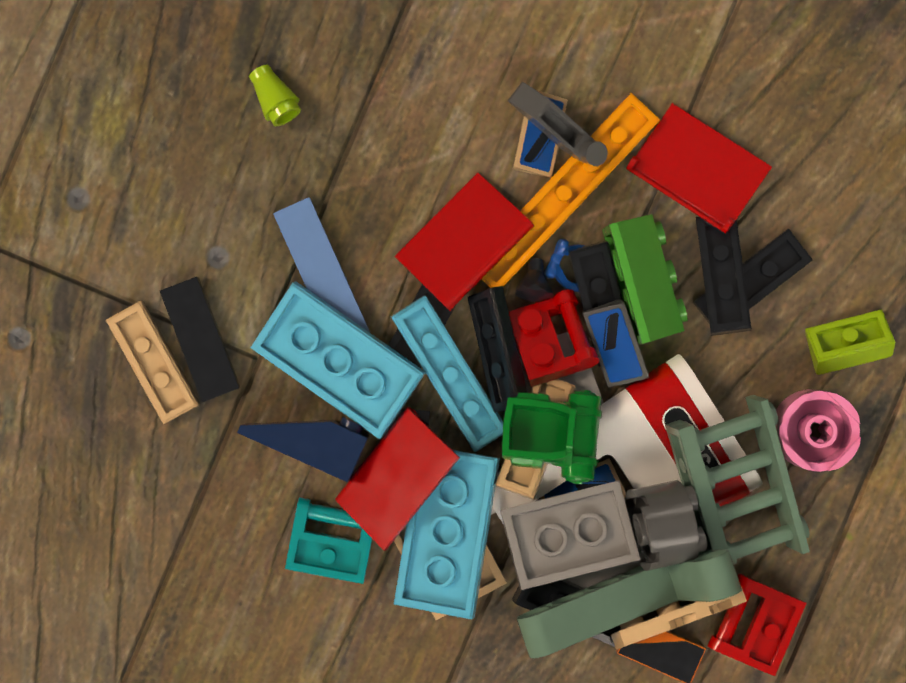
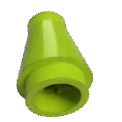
(275, 97)

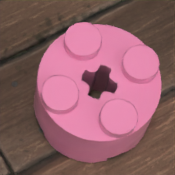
(838, 430)

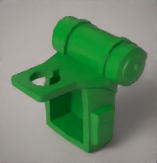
(553, 433)

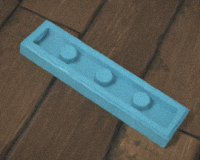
(449, 373)

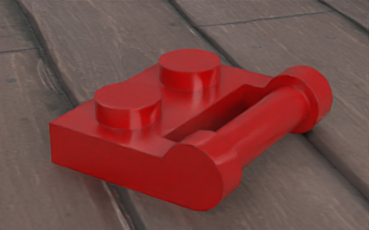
(539, 342)
(768, 631)

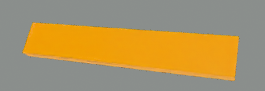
(574, 184)

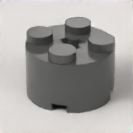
(666, 524)

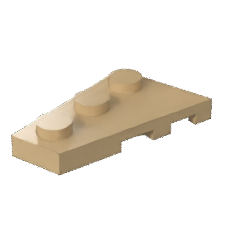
(671, 617)

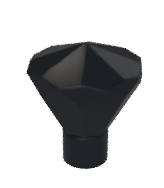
(534, 285)

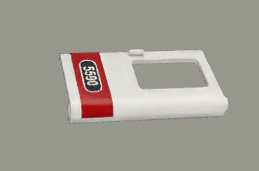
(637, 438)

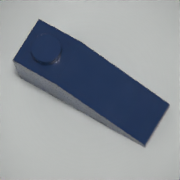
(320, 443)

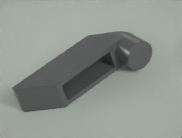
(557, 125)

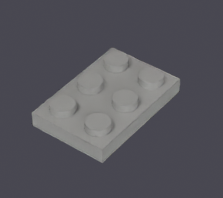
(570, 535)

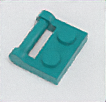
(325, 553)

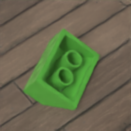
(645, 278)

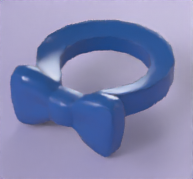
(553, 268)

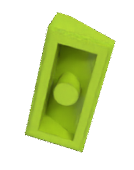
(850, 342)

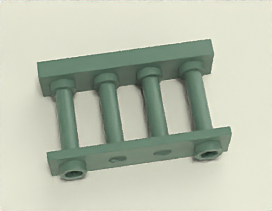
(687, 447)

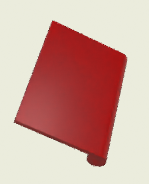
(699, 168)
(464, 241)
(396, 478)

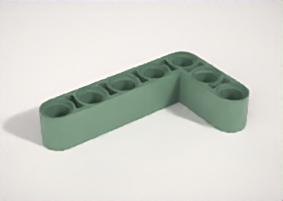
(626, 598)

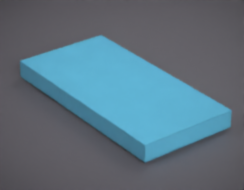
(337, 360)
(448, 540)

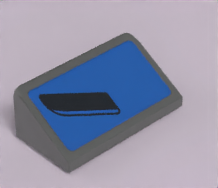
(615, 343)

